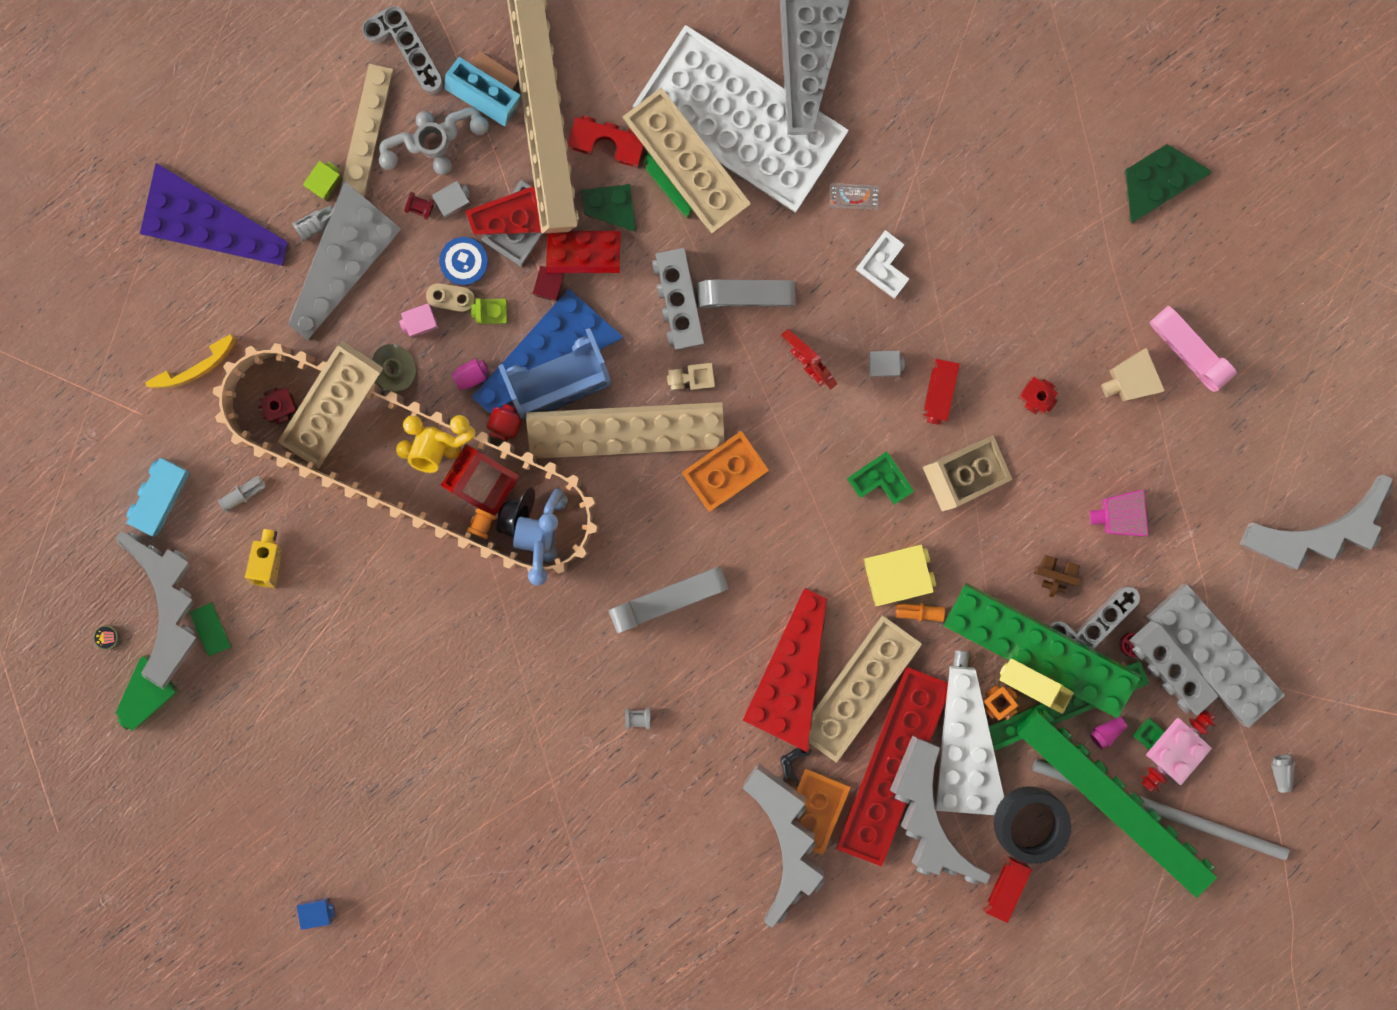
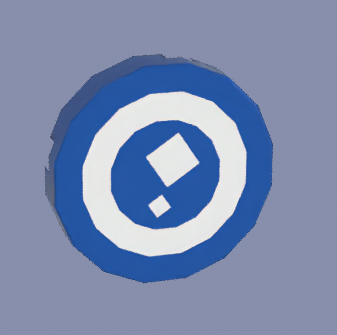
(463, 261)

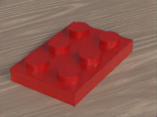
(583, 252)

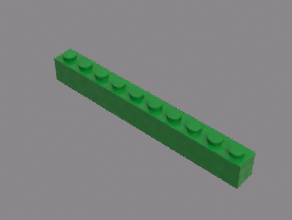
(1116, 802)

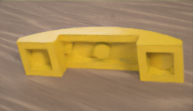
(219, 349)

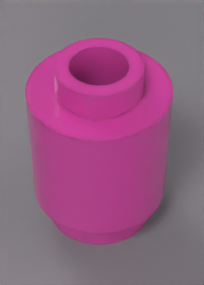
(470, 374)

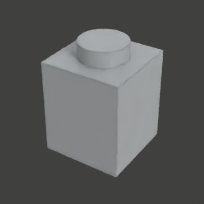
(452, 199)
(885, 364)

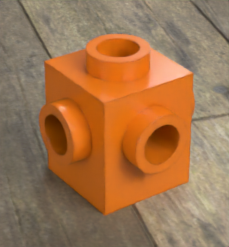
(994, 709)

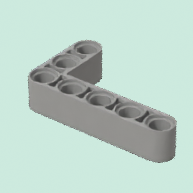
(668, 599)

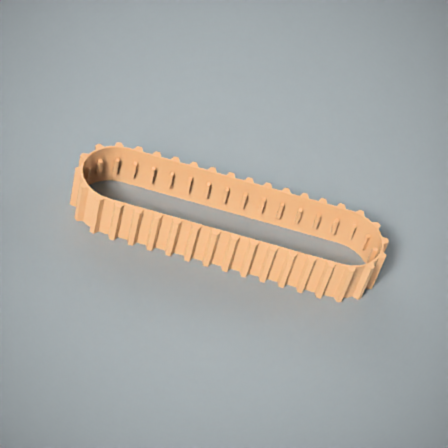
(242, 438)

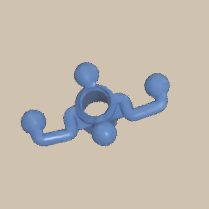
(540, 536)

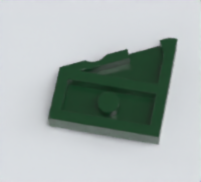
(610, 205)

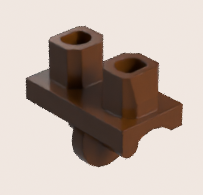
(1069, 575)

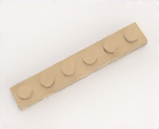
(367, 127)

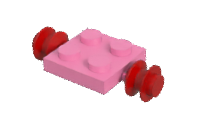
(1178, 751)

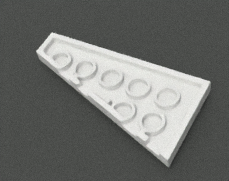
(967, 759)

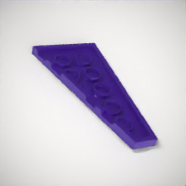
(194, 218)

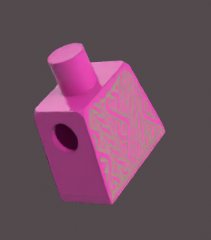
(1122, 514)

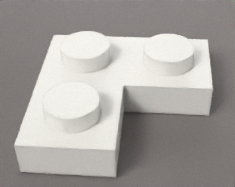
(877, 265)

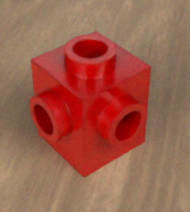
(1029, 396)

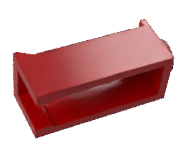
(940, 391)
(1008, 889)

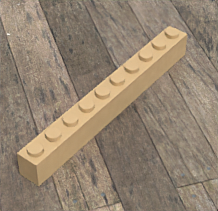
(543, 115)

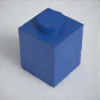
(315, 913)

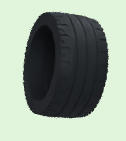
(1052, 844)

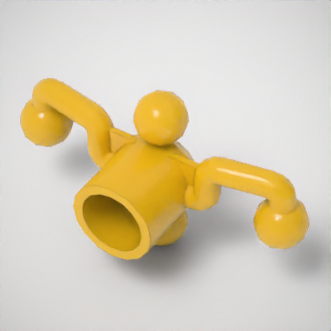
(431, 443)

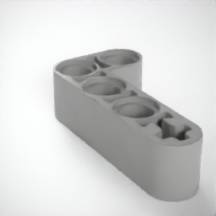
(411, 51)
(746, 293)
(1098, 620)

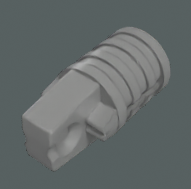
(313, 223)

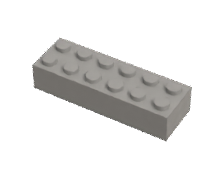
(1217, 655)

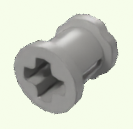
(637, 718)

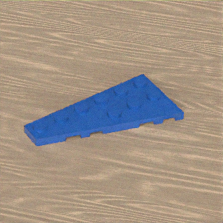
(548, 341)

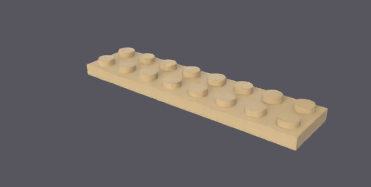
(625, 430)

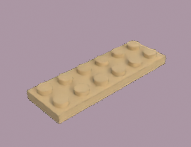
(686, 160)
(330, 404)
(861, 687)

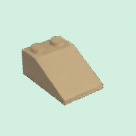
(967, 473)

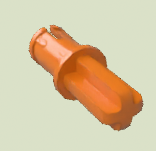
(920, 612)

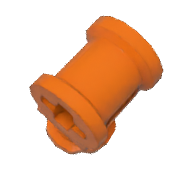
(481, 523)

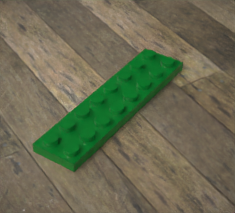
(1042, 649)

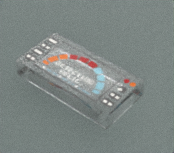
(854, 196)

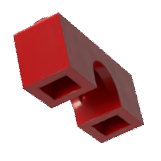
(587, 134)

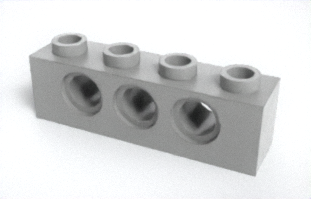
(677, 261)
(1200, 692)

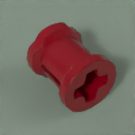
(419, 206)

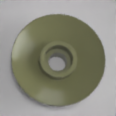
(401, 364)

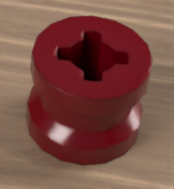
(1125, 644)

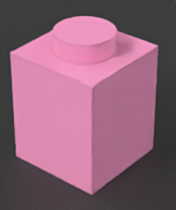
(418, 321)

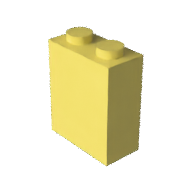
(899, 575)
(1036, 685)

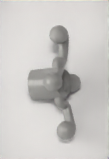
(415, 142)

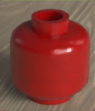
(504, 422)

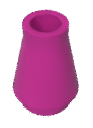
(1107, 733)

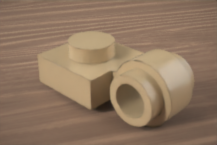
(699, 377)

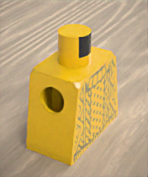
(264, 570)

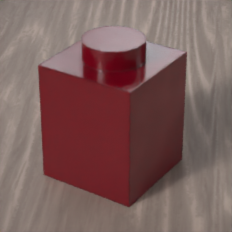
(548, 284)

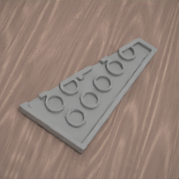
(808, 47)
(346, 250)

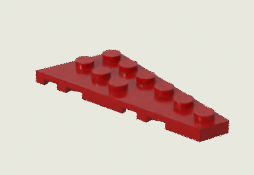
(789, 684)

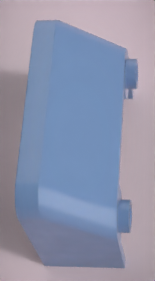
(558, 380)

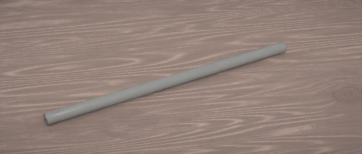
(1188, 819)

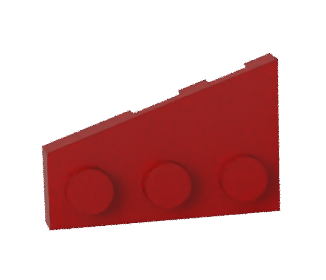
(507, 215)

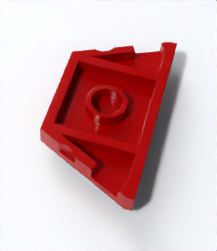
(810, 360)

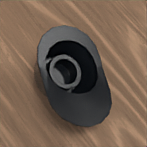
(513, 510)

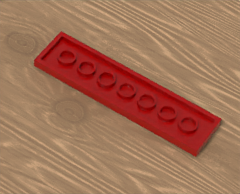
(875, 808)

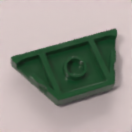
(1160, 179)

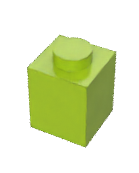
(323, 180)

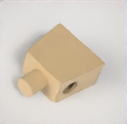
(1134, 378)

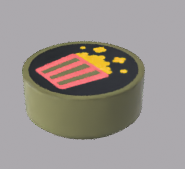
(106, 637)

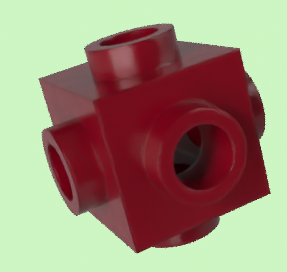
(286, 402)

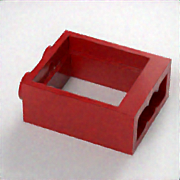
(464, 468)

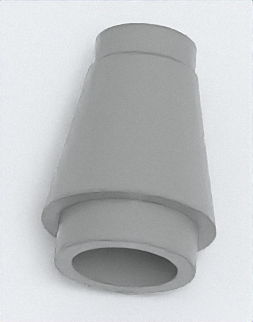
(1283, 770)

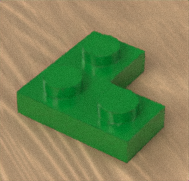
(881, 472)

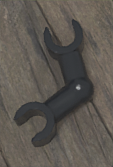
(786, 761)

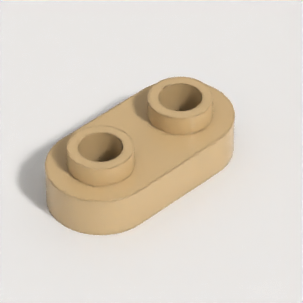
(450, 297)

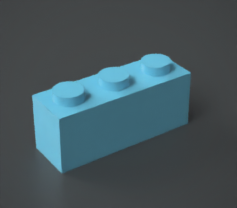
(481, 91)
(157, 496)

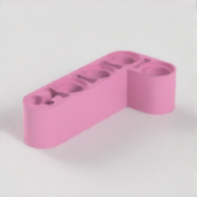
(1192, 350)

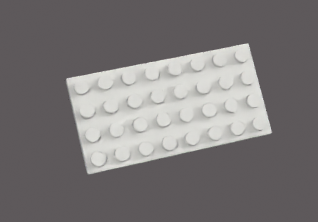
(743, 118)

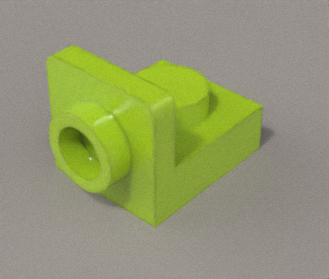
(489, 311)

